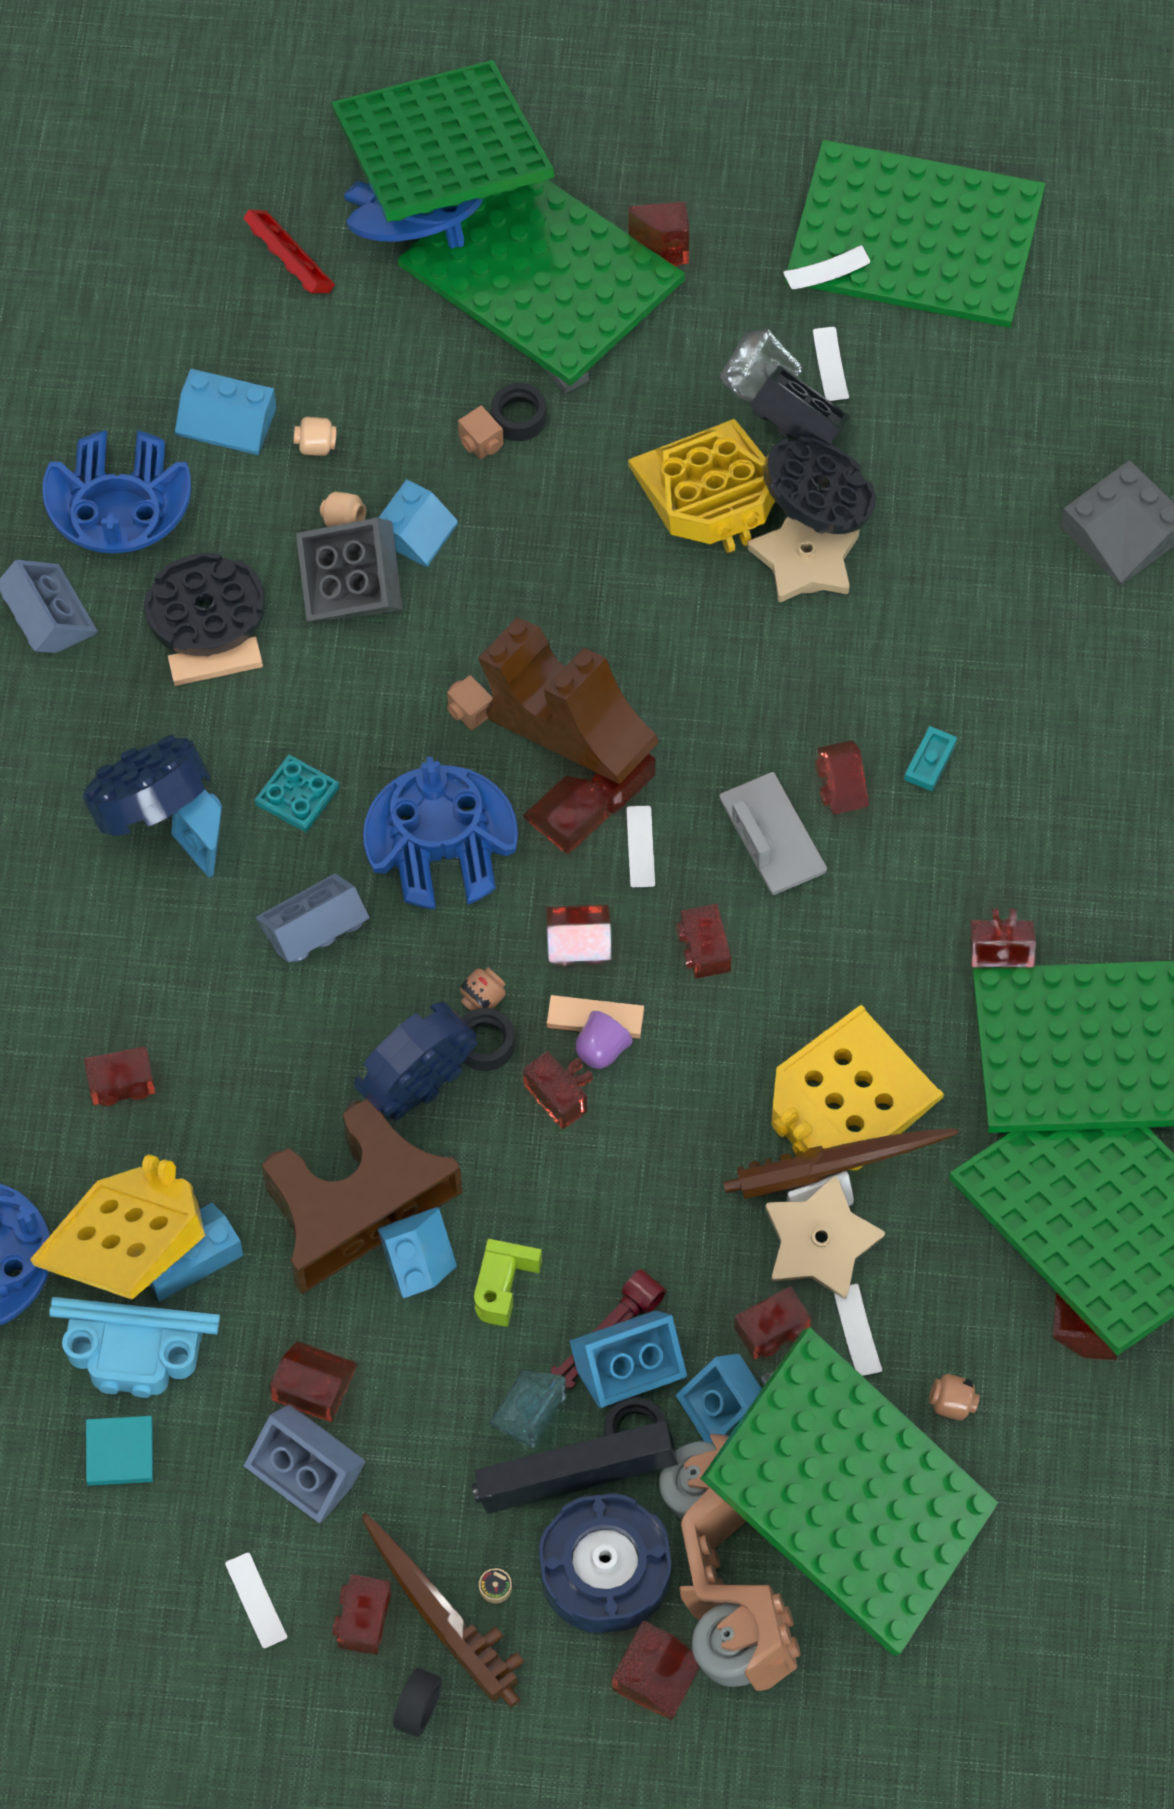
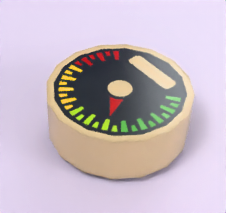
(495, 1586)

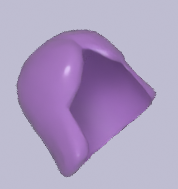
(601, 1040)

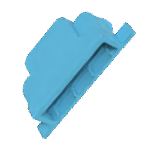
(130, 1344)

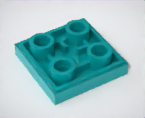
(297, 793)
(119, 1450)

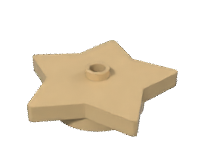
(804, 559)
(805, 1257)

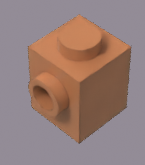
(480, 433)
(469, 702)

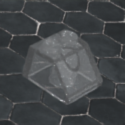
(754, 362)

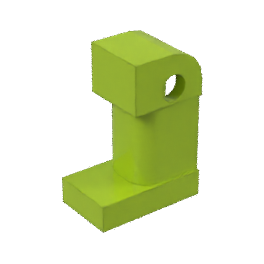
(494, 1285)

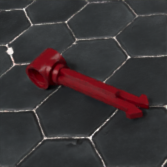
(640, 1295)

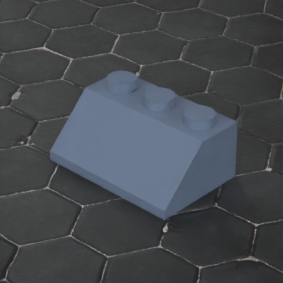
(45, 606)
(313, 918)
(303, 1462)

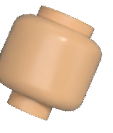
(315, 436)
(342, 509)

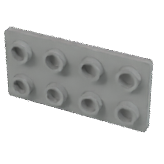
(773, 833)

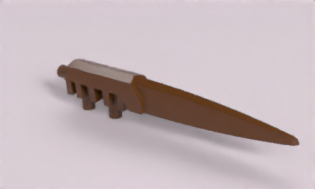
(819, 1163)
(465, 1643)

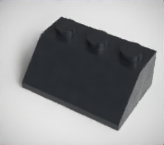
(797, 408)

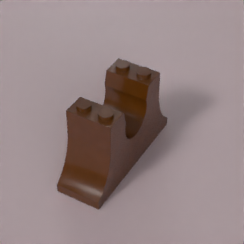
(563, 708)
(341, 1218)

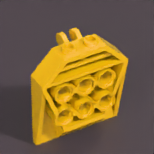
(707, 485)
(894, 1079)
(126, 1230)

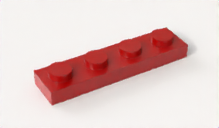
(285, 247)

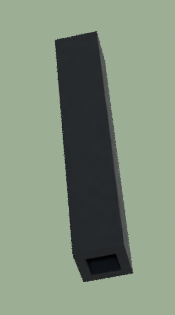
(575, 1467)

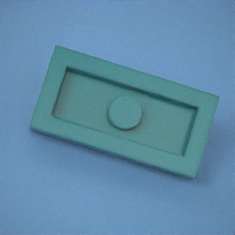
(930, 758)

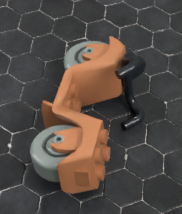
(740, 1627)

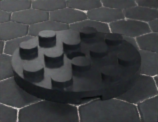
(792, 480)
(193, 630)

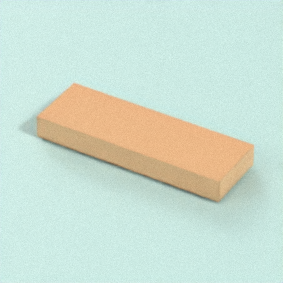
(192, 668)
(573, 1013)

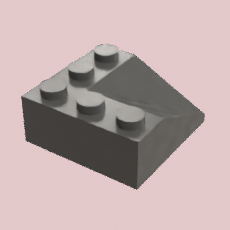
(1122, 522)
(349, 570)

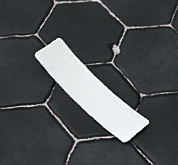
(827, 269)
(830, 363)
(640, 846)
(858, 1332)
(256, 1600)

